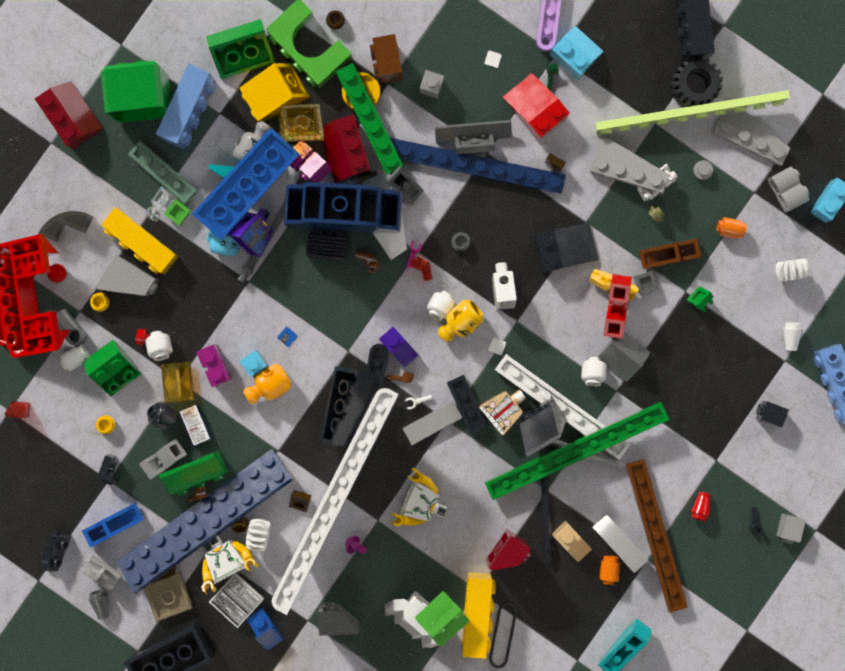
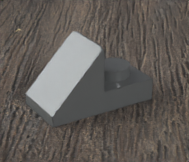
(404, 183)

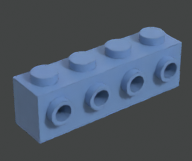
(832, 366)

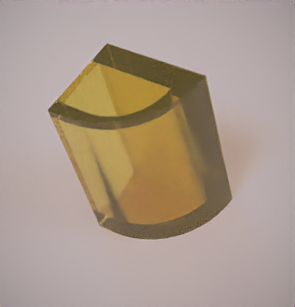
(177, 382)

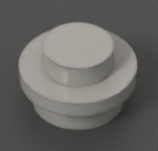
(703, 170)

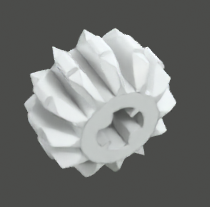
(792, 270)
(258, 535)

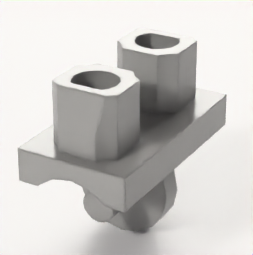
(101, 573)

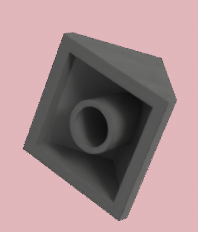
(624, 356)

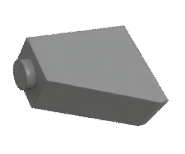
(127, 278)

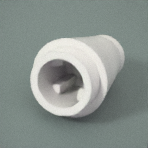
(792, 335)

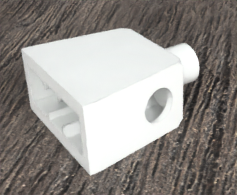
(503, 293)

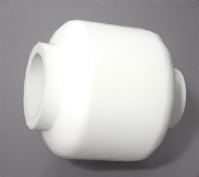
(440, 305)
(158, 346)
(594, 371)

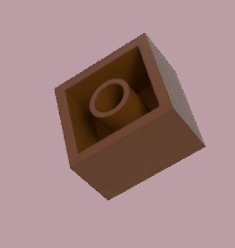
(387, 59)

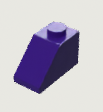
(398, 346)

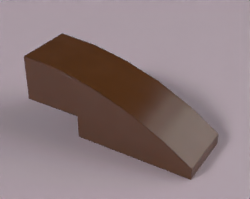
(670, 253)

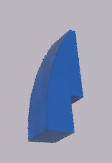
(112, 525)

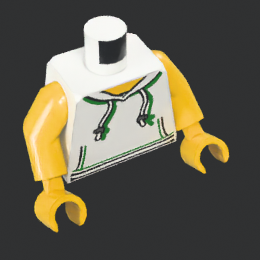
(419, 502)
(224, 561)

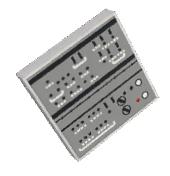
(236, 600)

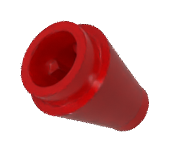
(701, 507)

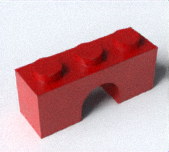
(617, 306)

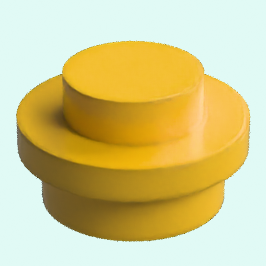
(100, 302)
(105, 424)

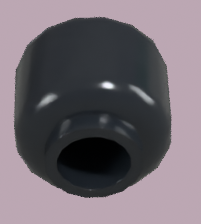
(161, 415)

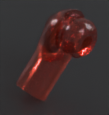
(423, 266)

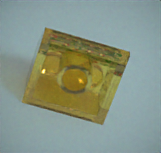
(301, 122)

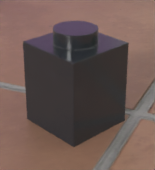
(772, 413)

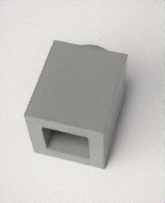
(431, 84)
(790, 528)

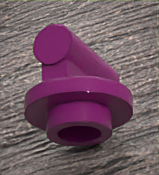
(352, 545)

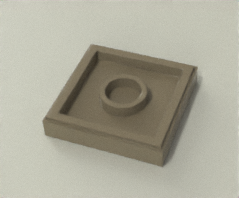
(168, 597)

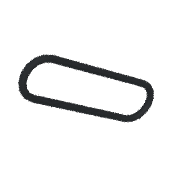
(495, 632)

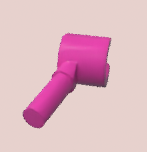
(413, 253)

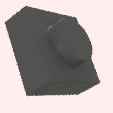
(645, 282)

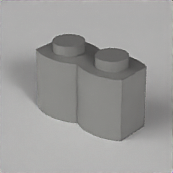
(789, 189)

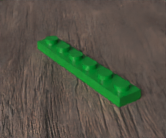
(369, 119)

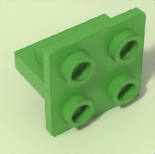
(442, 619)

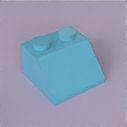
(576, 52)

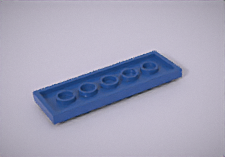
(245, 184)

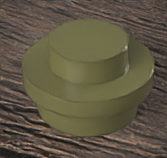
(657, 214)

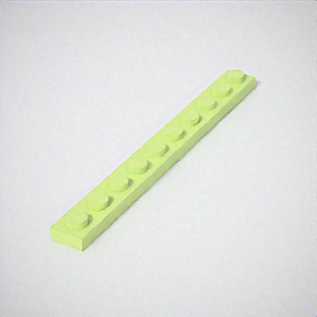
(699, 111)

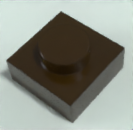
(554, 163)
(300, 501)

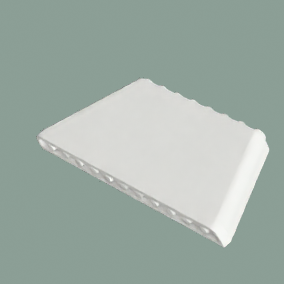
(333, 499)

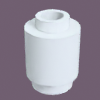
(74, 357)

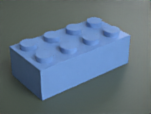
(186, 107)

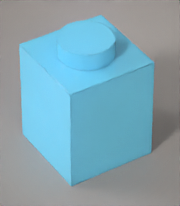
(254, 363)

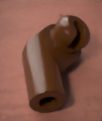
(370, 260)

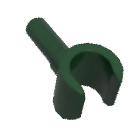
(551, 70)

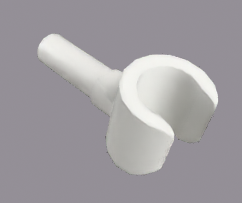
(418, 400)

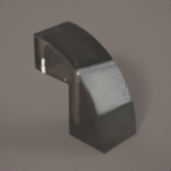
(75, 219)

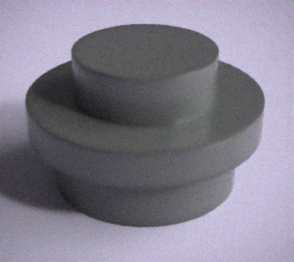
(460, 241)

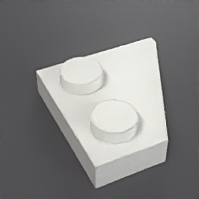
(393, 243)

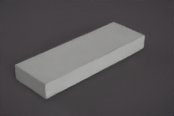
(432, 423)

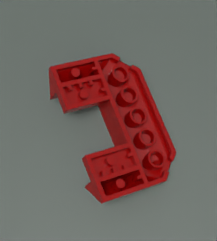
(21, 325)

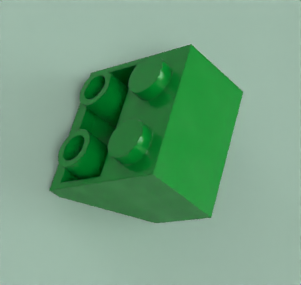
(111, 368)

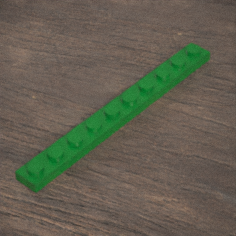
(576, 450)

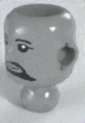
(248, 140)

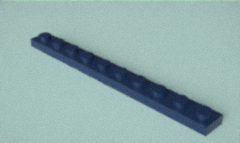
(479, 166)

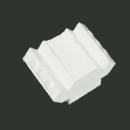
(404, 615)

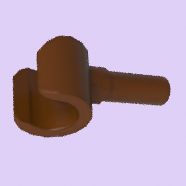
(407, 377)
(199, 494)

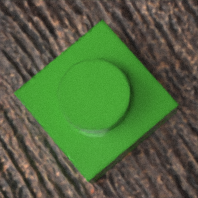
(177, 212)

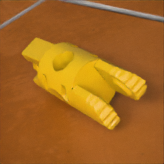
(603, 281)

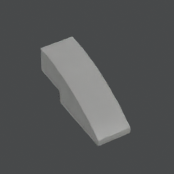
(620, 543)

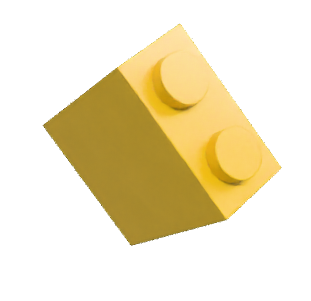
(273, 88)

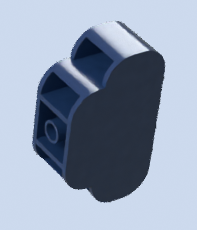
(343, 207)

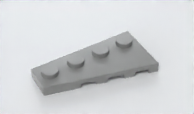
(751, 135)
(622, 165)

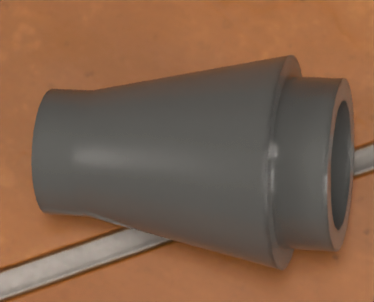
(99, 603)

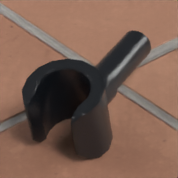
(755, 522)

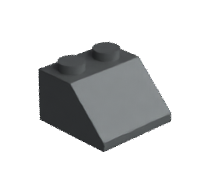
(336, 620)

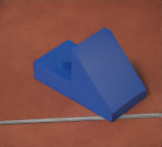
(264, 628)

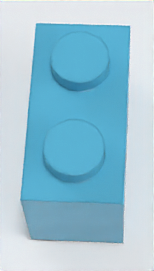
(830, 201)

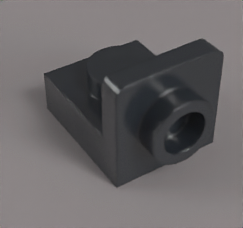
(108, 465)

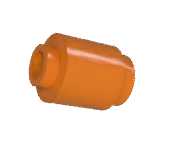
(731, 228)
(610, 569)

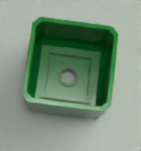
(135, 91)

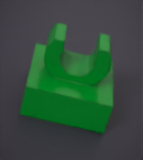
(700, 298)

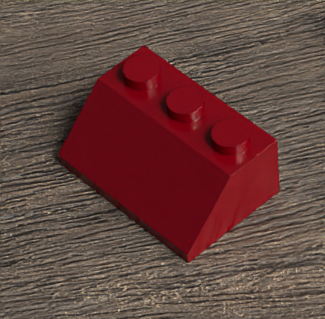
(69, 114)
(345, 149)
(508, 552)

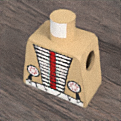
(503, 410)

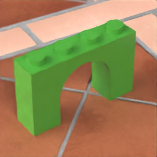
(317, 69)

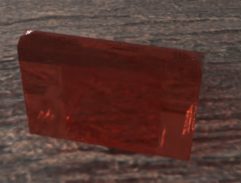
(18, 409)

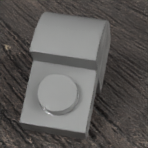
(163, 459)

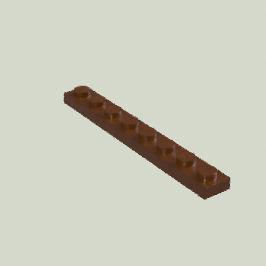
(656, 535)

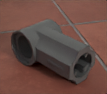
(67, 322)

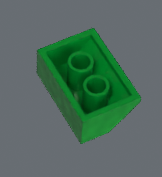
(240, 49)
(194, 474)

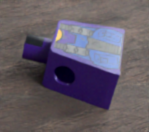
(253, 232)

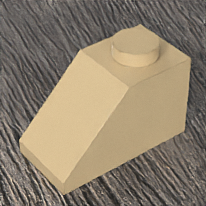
(571, 541)

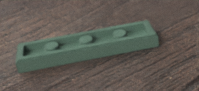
(163, 172)

